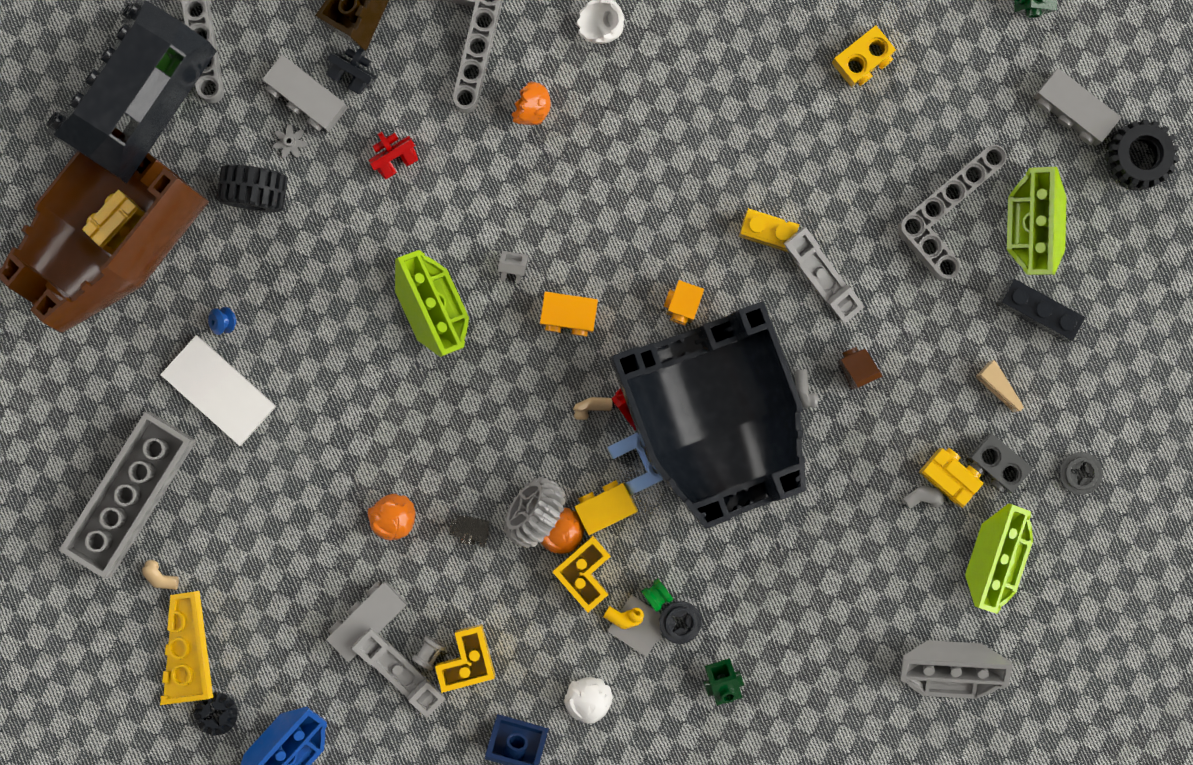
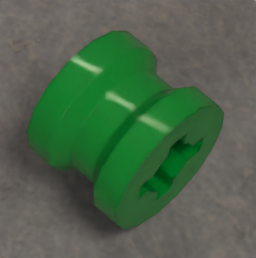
(657, 595)

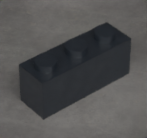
(1040, 310)

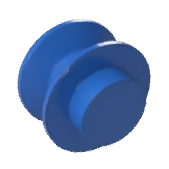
(221, 320)

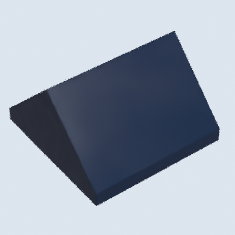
(516, 742)

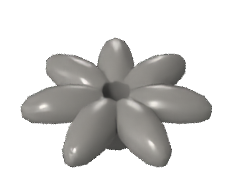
(295, 142)

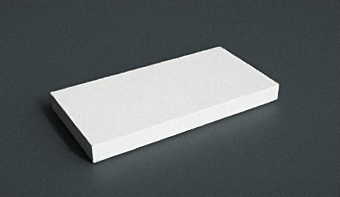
(218, 390)

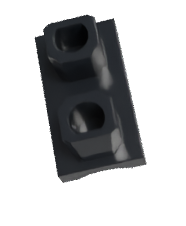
(340, 65)

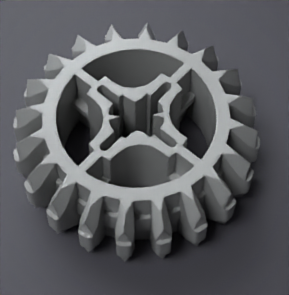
(534, 512)

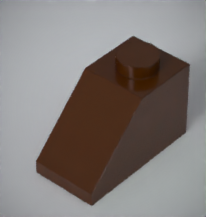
(858, 367)

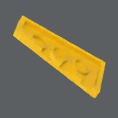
(187, 665)

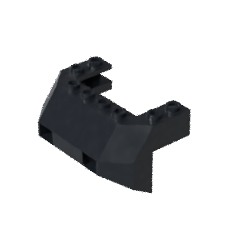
(133, 86)

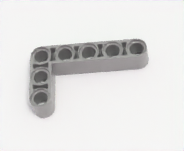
(199, 24)
(471, 60)
(944, 205)

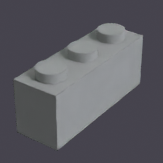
(304, 94)
(1076, 108)
(374, 613)

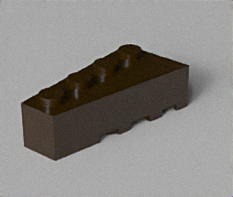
(353, 19)

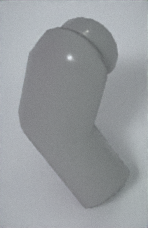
(802, 387)
(925, 494)

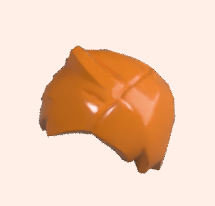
(532, 105)
(392, 517)
(566, 534)

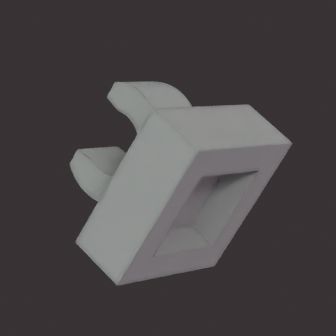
(512, 263)

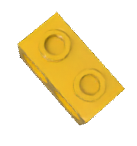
(860, 52)

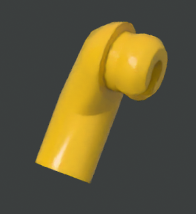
(625, 619)

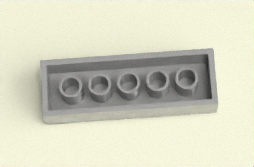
(127, 495)

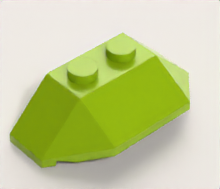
(1037, 221)
(431, 303)
(999, 557)

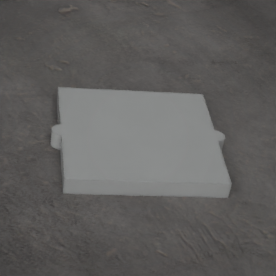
(643, 636)

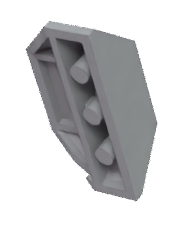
(955, 669)

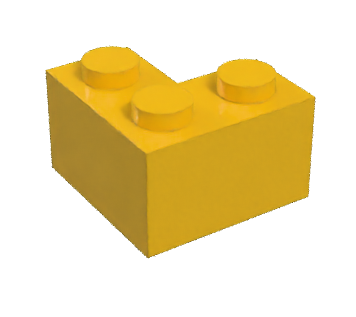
(577, 572)
(472, 666)

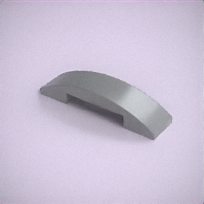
(822, 275)
(398, 671)

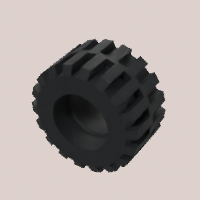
(1162, 149)
(252, 188)

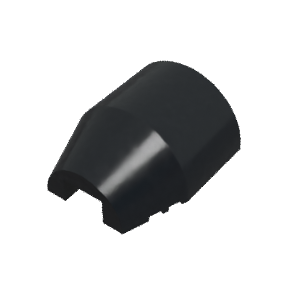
(718, 414)

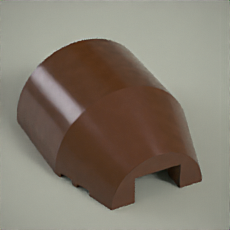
(66, 270)

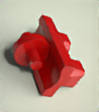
(402, 148)

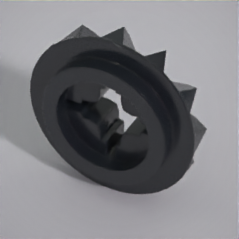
(692, 621)
(227, 719)

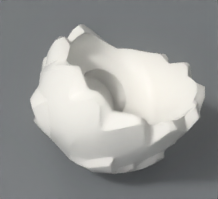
(600, 21)
(588, 699)

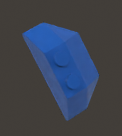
(290, 740)

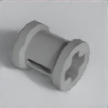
(428, 653)

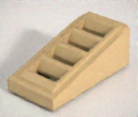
(996, 382)

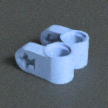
(643, 481)

